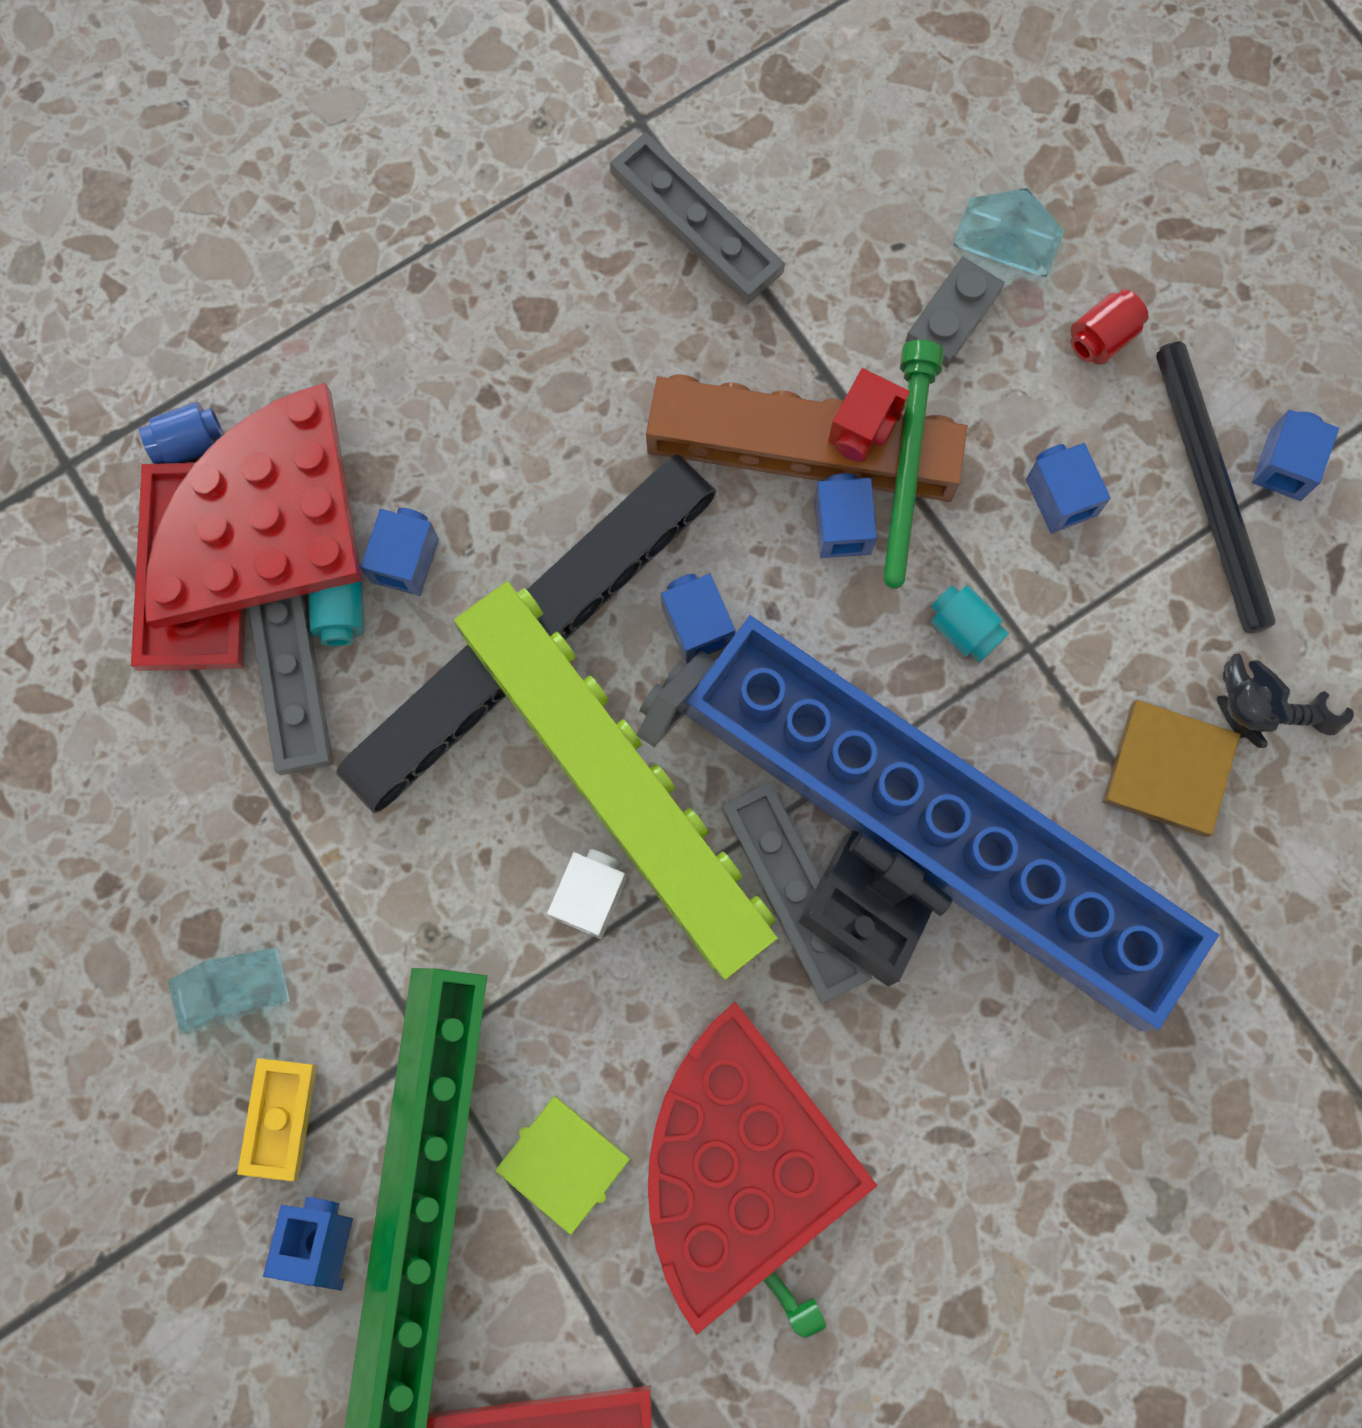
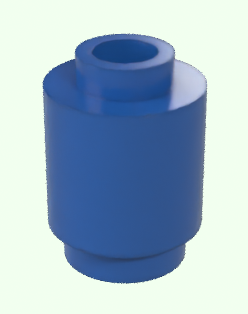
(180, 434)

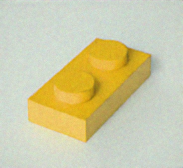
(277, 1119)

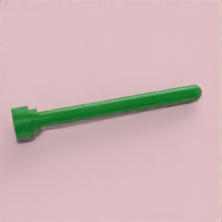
(920, 364)

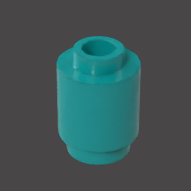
(337, 614)
(968, 622)

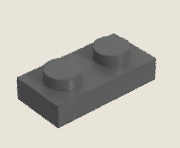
(957, 308)
(667, 704)

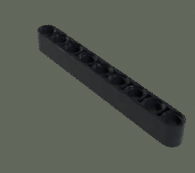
(568, 597)

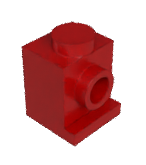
(867, 415)

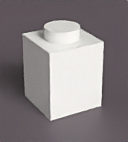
(588, 893)

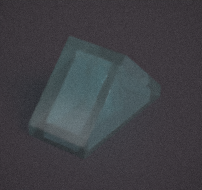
(1010, 230)
(227, 989)

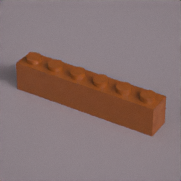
(789, 436)

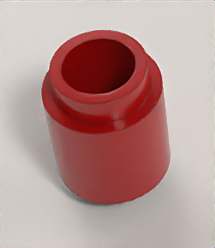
(1108, 326)

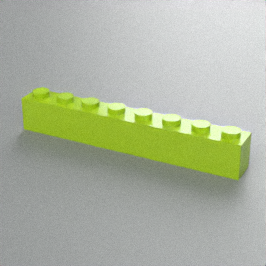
(615, 779)

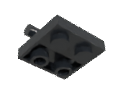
(873, 906)

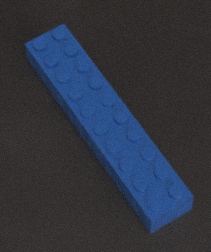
(954, 823)

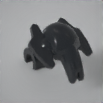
(1262, 704)

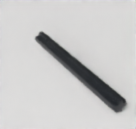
(1215, 488)

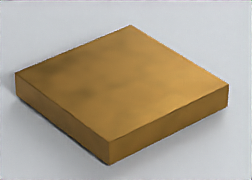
(1171, 768)

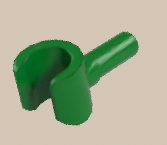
(805, 1317)

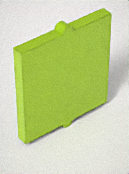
(562, 1165)

